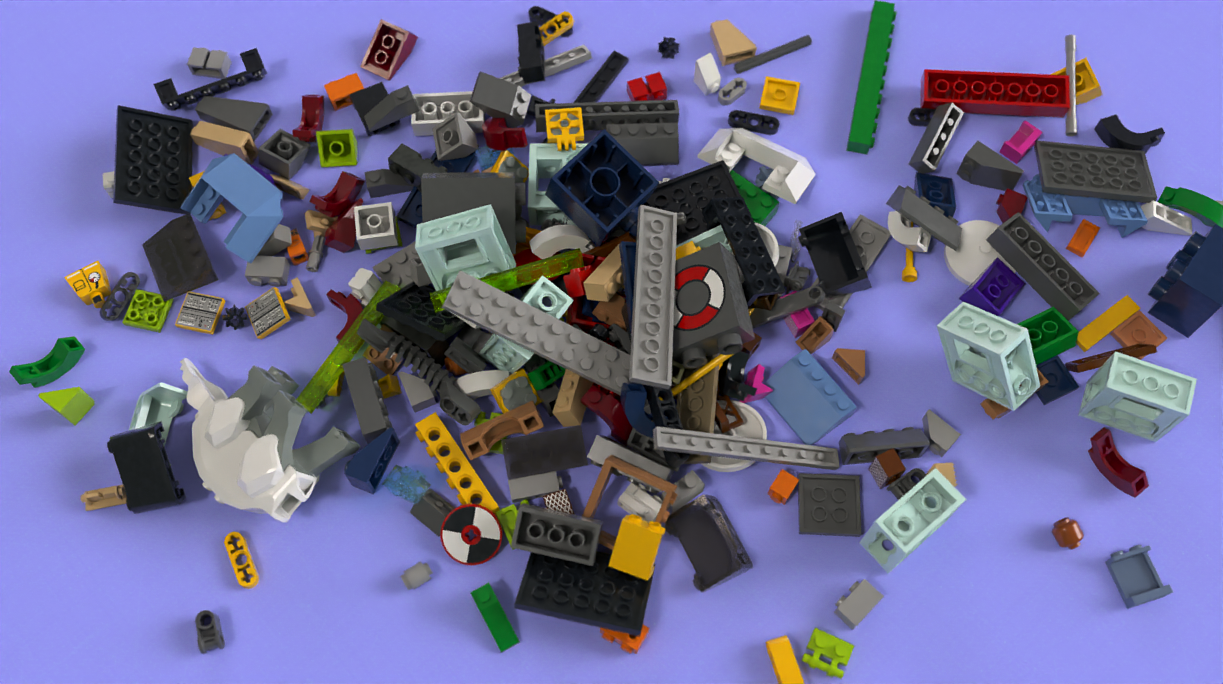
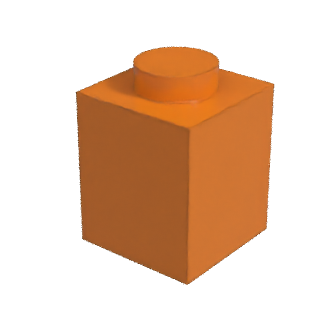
(782, 487)

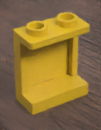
(636, 546)

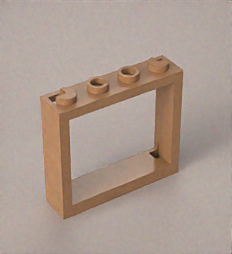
(613, 462)

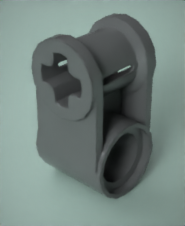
(905, 484)
(209, 636)

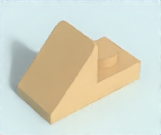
(318, 222)
(299, 302)

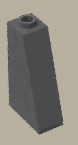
(235, 114)

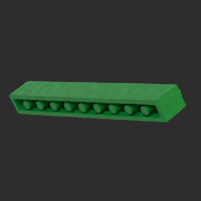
(870, 78)

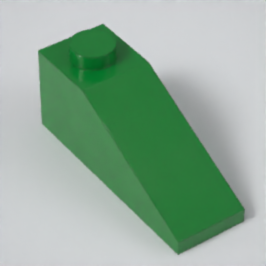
(495, 617)

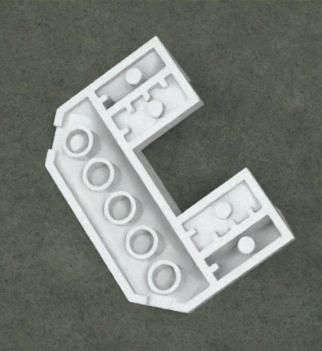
(790, 173)

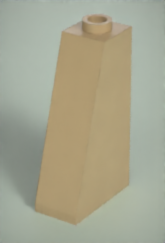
(225, 140)

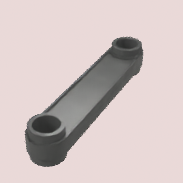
(787, 306)

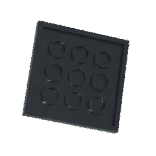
(415, 308)

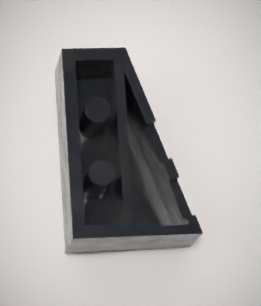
(531, 53)

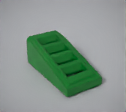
(539, 378)

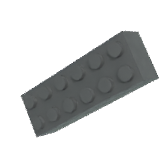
(1042, 266)

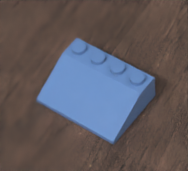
(808, 398)

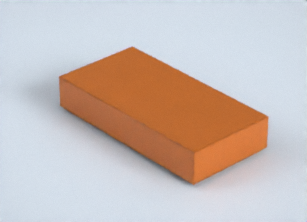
(1082, 238)

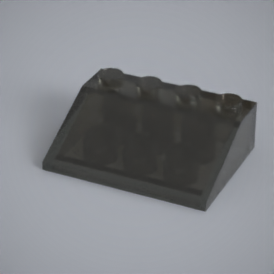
(179, 258)

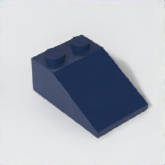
(937, 190)
(371, 462)

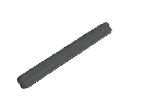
(772, 54)

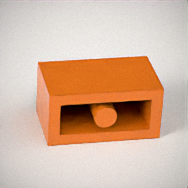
(339, 90)

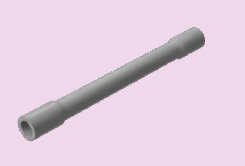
(1070, 49)

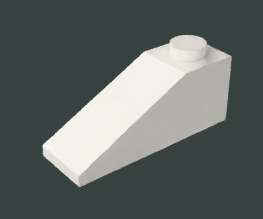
(1165, 219)

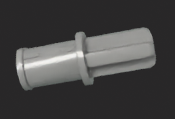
(315, 254)

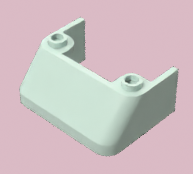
(156, 405)

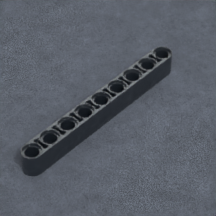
(660, 408)

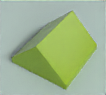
(337, 147)
(69, 403)

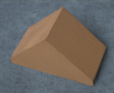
(815, 336)
(852, 362)

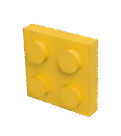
(779, 95)

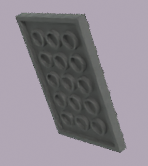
(1094, 171)

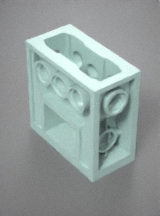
(545, 163)
(478, 257)
(989, 355)
(510, 356)
(1137, 397)
(912, 519)

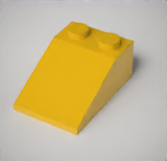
(1086, 82)

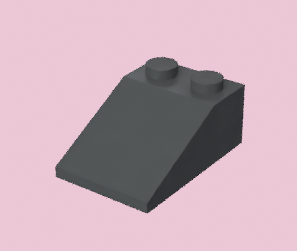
(500, 99)
(988, 169)

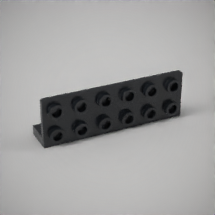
(254, 70)
(747, 246)

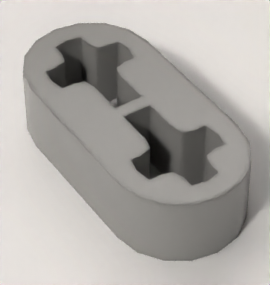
(730, 90)

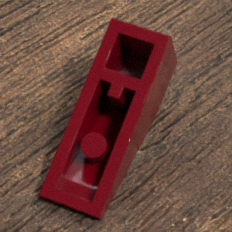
(342, 232)

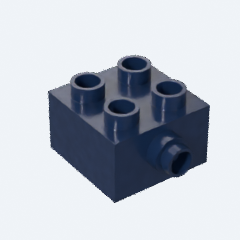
(602, 189)
(1192, 284)

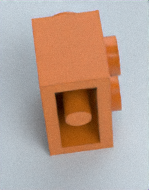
(628, 642)

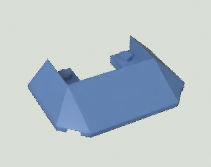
(245, 189)
(1059, 207)

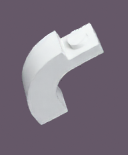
(559, 237)
(912, 238)
(480, 383)

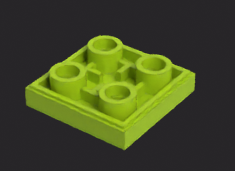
(147, 311)

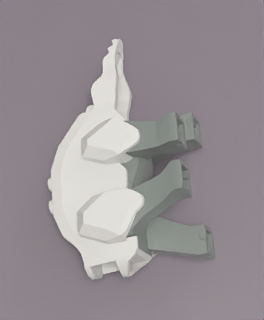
(248, 441)

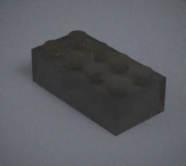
(544, 452)

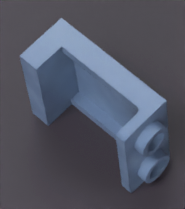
(1136, 576)

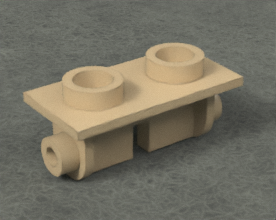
(104, 497)

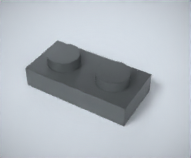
(833, 315)

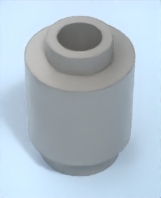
(416, 575)

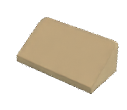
(290, 187)

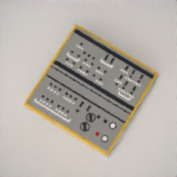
(200, 312)
(267, 313)

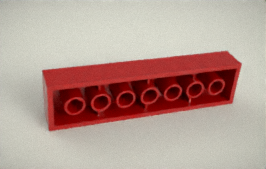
(997, 92)

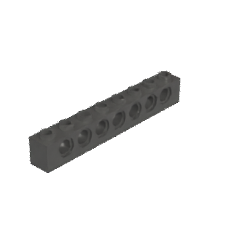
(598, 114)

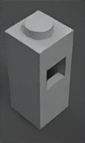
(534, 486)

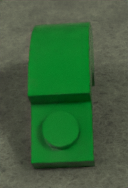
(1194, 203)
(59, 361)

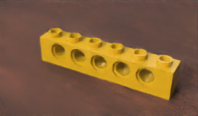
(433, 426)

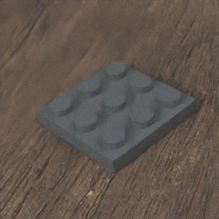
(829, 505)

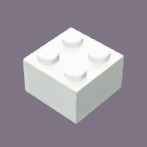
(375, 226)

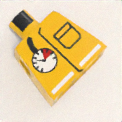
(90, 284)

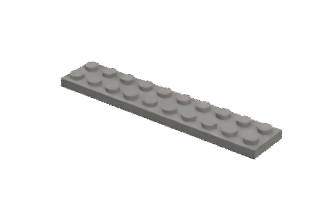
(653, 298)
(538, 332)

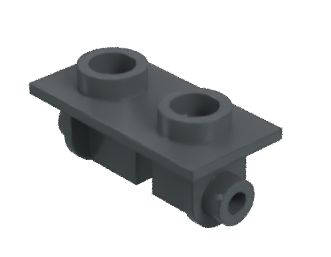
(796, 278)

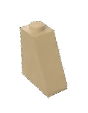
(730, 43)

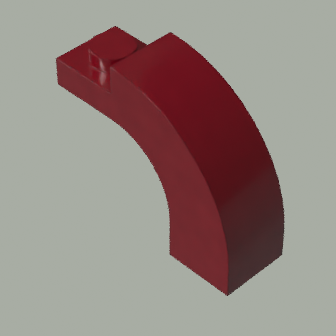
(311, 118)
(500, 137)
(340, 196)
(349, 305)
(610, 411)
(1116, 469)

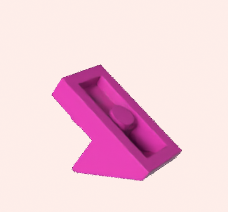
(755, 379)

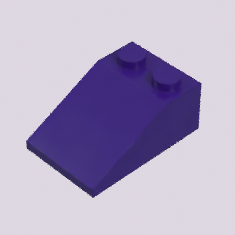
(993, 288)

